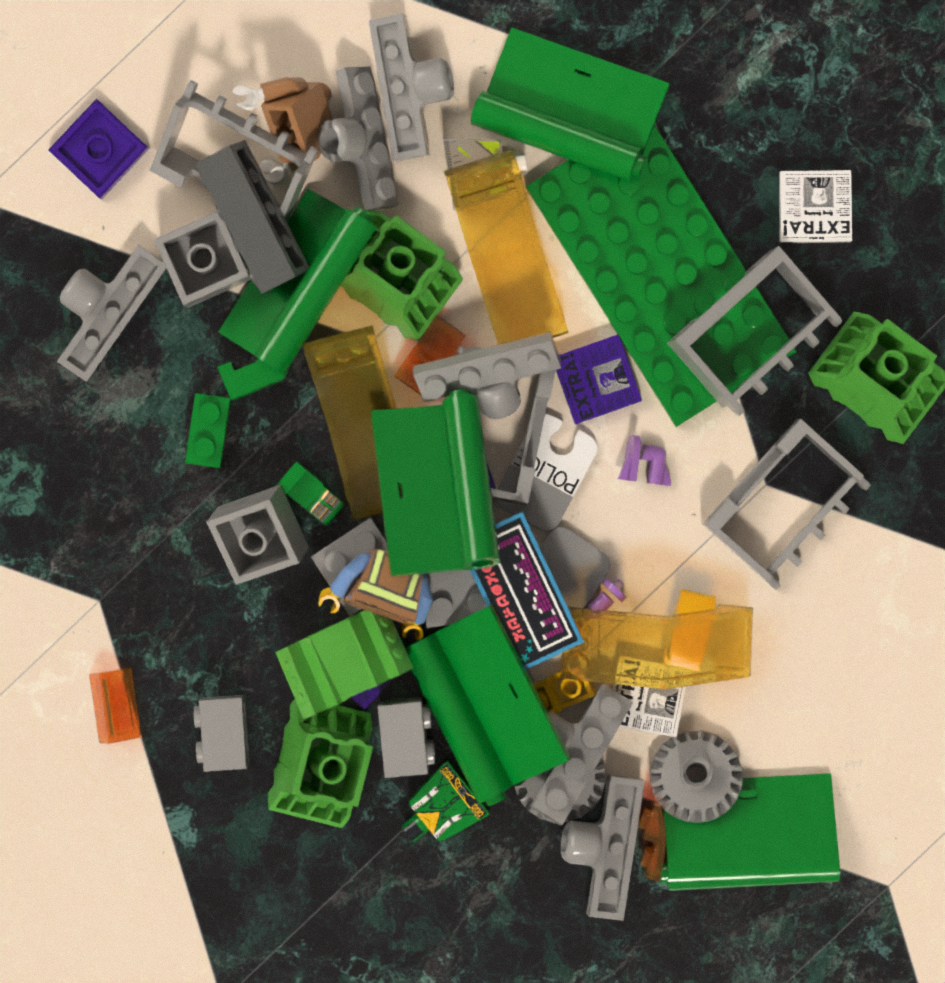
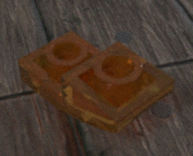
(437, 343)
(653, 830)

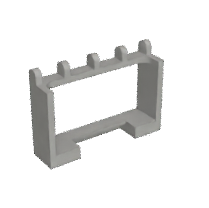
(178, 166)
(753, 276)
(526, 470)
(758, 473)

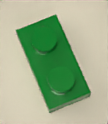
(208, 430)

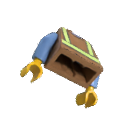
(369, 587)

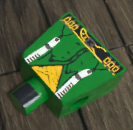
(444, 805)

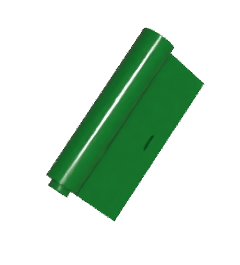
(585, 116)
(282, 318)
(444, 479)
(486, 705)
(760, 841)

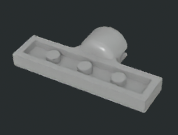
(406, 86)
(360, 138)
(105, 308)
(489, 373)
(586, 746)
(607, 846)

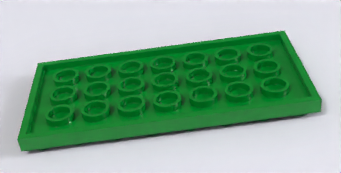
(654, 268)

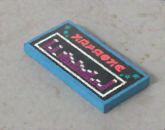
(527, 596)

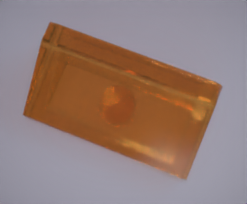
(115, 705)

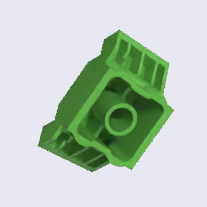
(402, 276)
(880, 375)
(343, 661)
(322, 765)

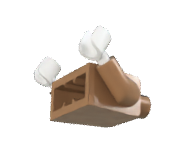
(292, 107)

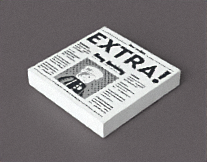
(815, 206)
(652, 709)

